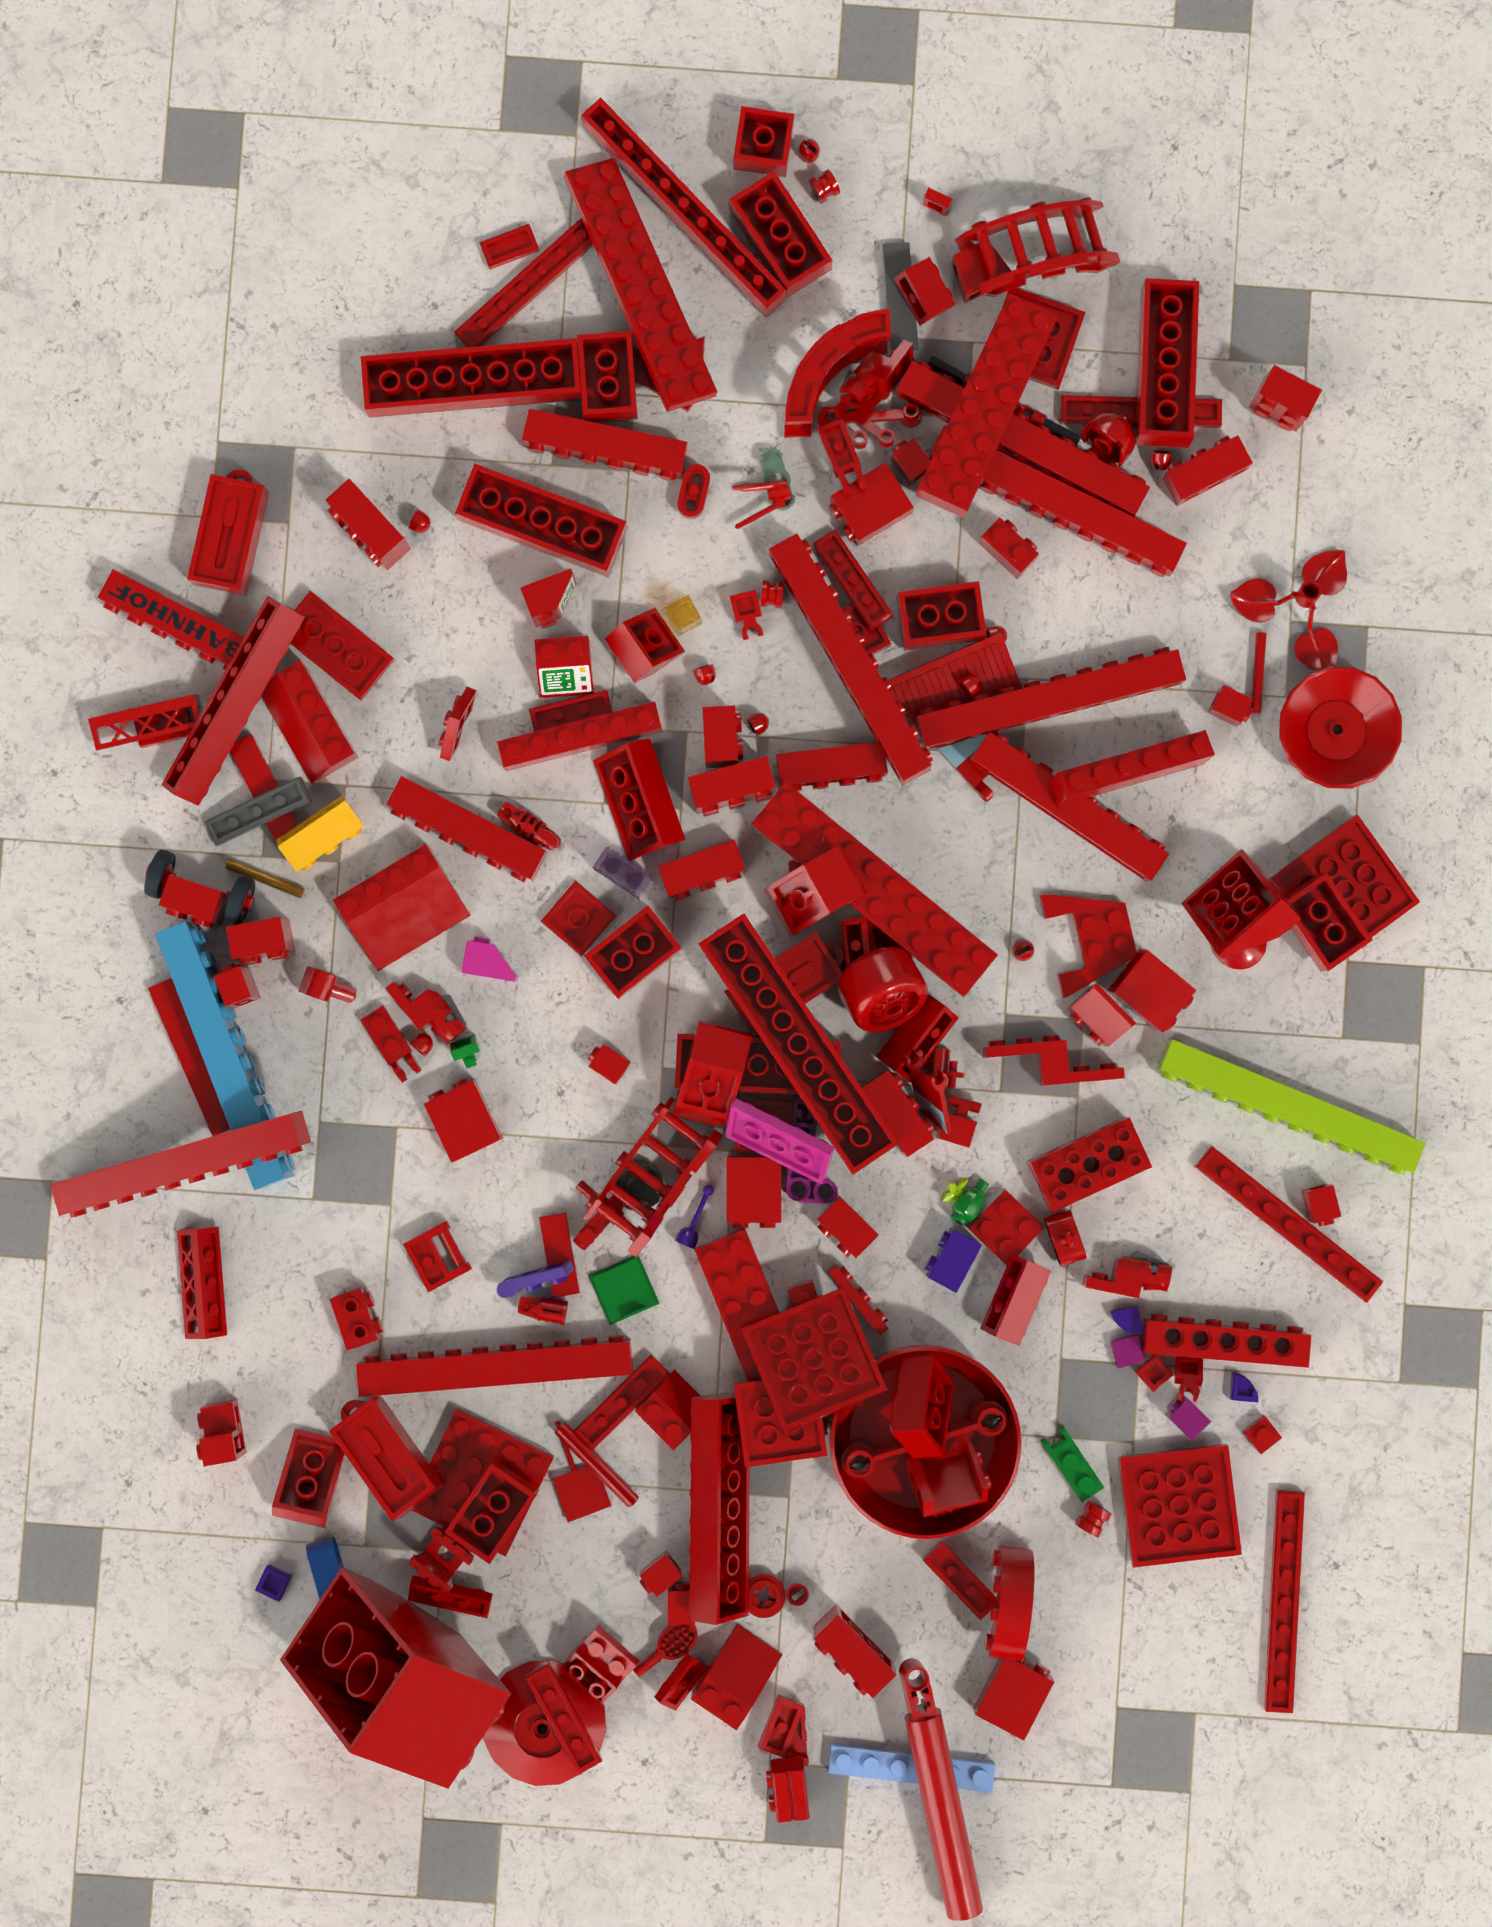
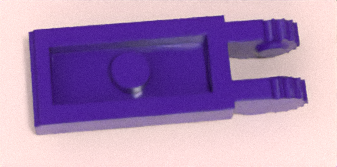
(533, 1279)

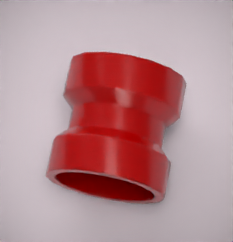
(1093, 1518)

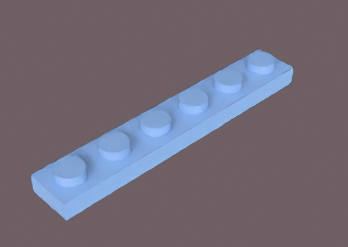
(900, 1767)

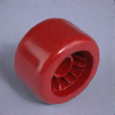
(882, 989)

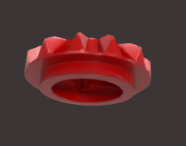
(769, 1606)

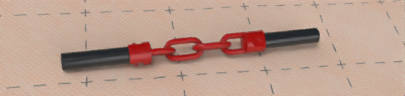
(1036, 416)

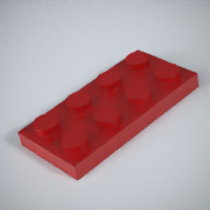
(339, 647)

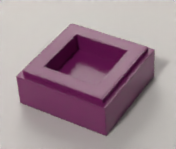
(1127, 1351)

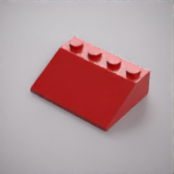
(401, 907)
(1240, 907)

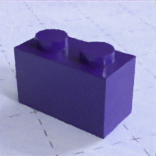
(952, 1260)

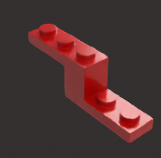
(1053, 1061)

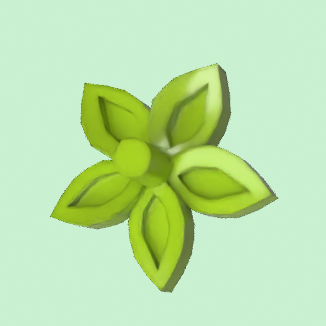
(954, 1190)

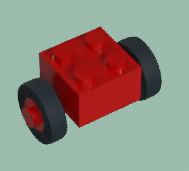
(201, 902)

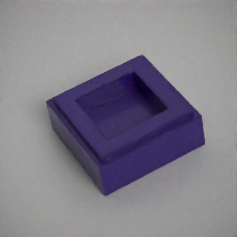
(273, 1583)

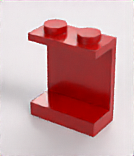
(949, 1482)

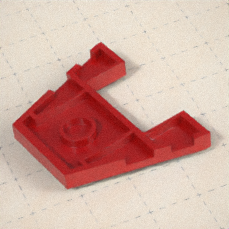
(1102, 935)

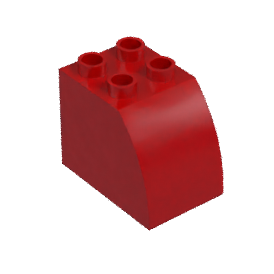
(394, 1680)

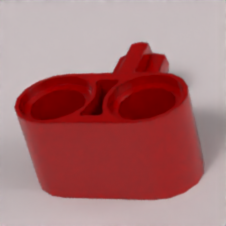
(324, 985)
(1065, 1237)

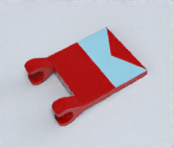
(958, 756)
(929, 1092)

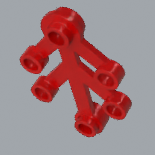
(866, 417)

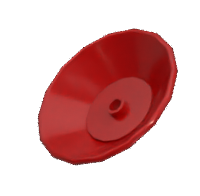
(1367, 724)
(515, 1737)

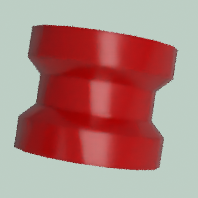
(824, 186)
(772, 594)

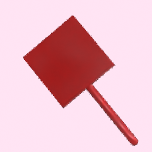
(580, 1490)

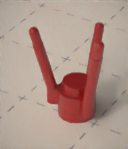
(776, 490)

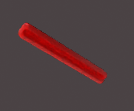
(596, 1464)

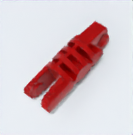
(528, 826)

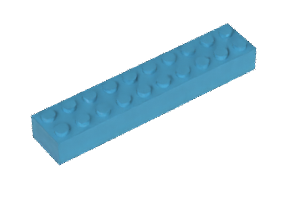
(220, 1042)

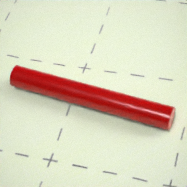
(1258, 672)

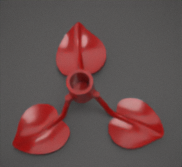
(1321, 575)

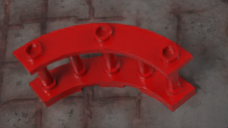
(1054, 263)
(826, 359)
(667, 1193)

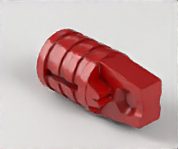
(534, 1308)

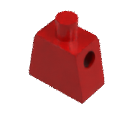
(971, 268)

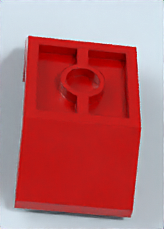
(815, 890)
(712, 1075)

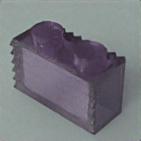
(622, 872)

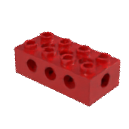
(1105, 1173)

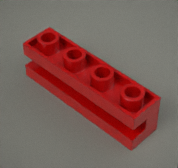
(832, 765)

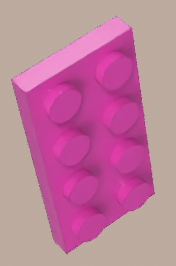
(779, 1141)

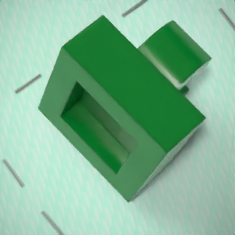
(465, 1049)

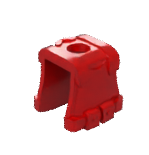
(436, 1568)

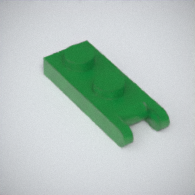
(1073, 1466)

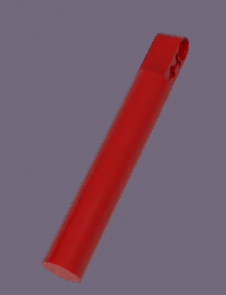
(940, 1796)

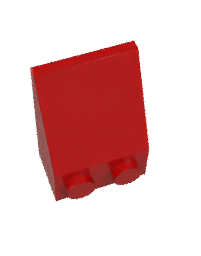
(308, 1479)
(736, 1677)

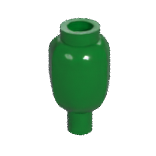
(969, 1203)

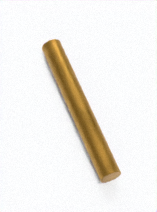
(265, 878)

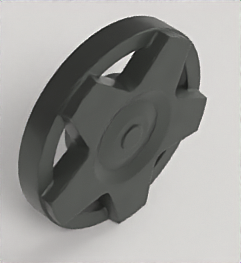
(638, 1188)

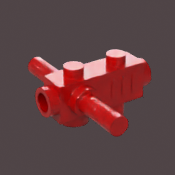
(598, 1222)

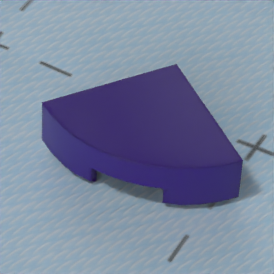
(1128, 1319)
(1242, 1389)

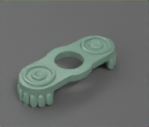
(773, 463)

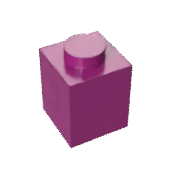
(1187, 1417)

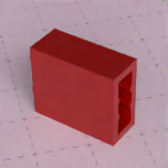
(873, 508)
(1152, 990)
(462, 1119)
(753, 1191)
(1014, 1696)

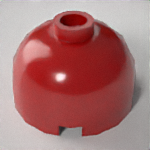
(1110, 437)

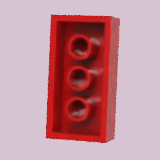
(780, 233)

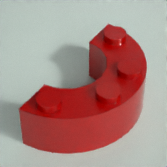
(1013, 1604)

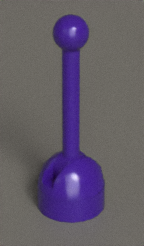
(688, 1236)

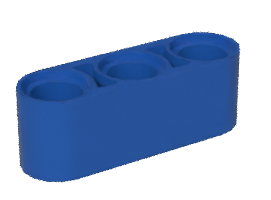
(324, 1562)

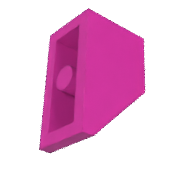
(486, 961)

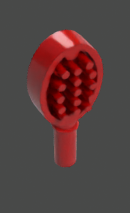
(671, 1645)

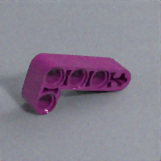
(811, 1193)

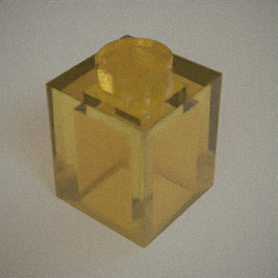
(683, 615)

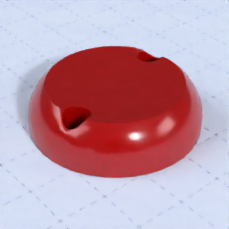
(883, 1485)

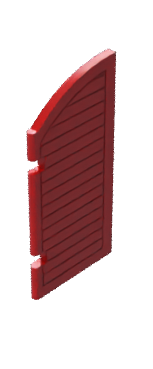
(937, 684)

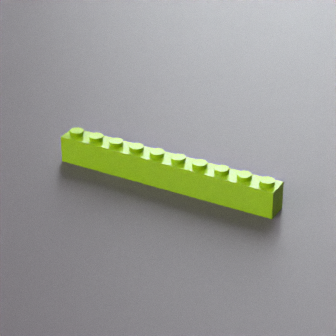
(1290, 1106)

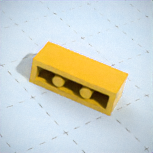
(320, 834)

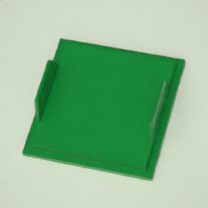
(623, 1289)

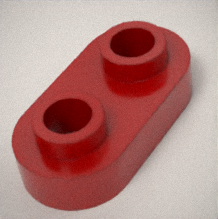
(693, 492)

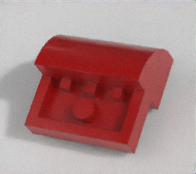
(599, 1664)

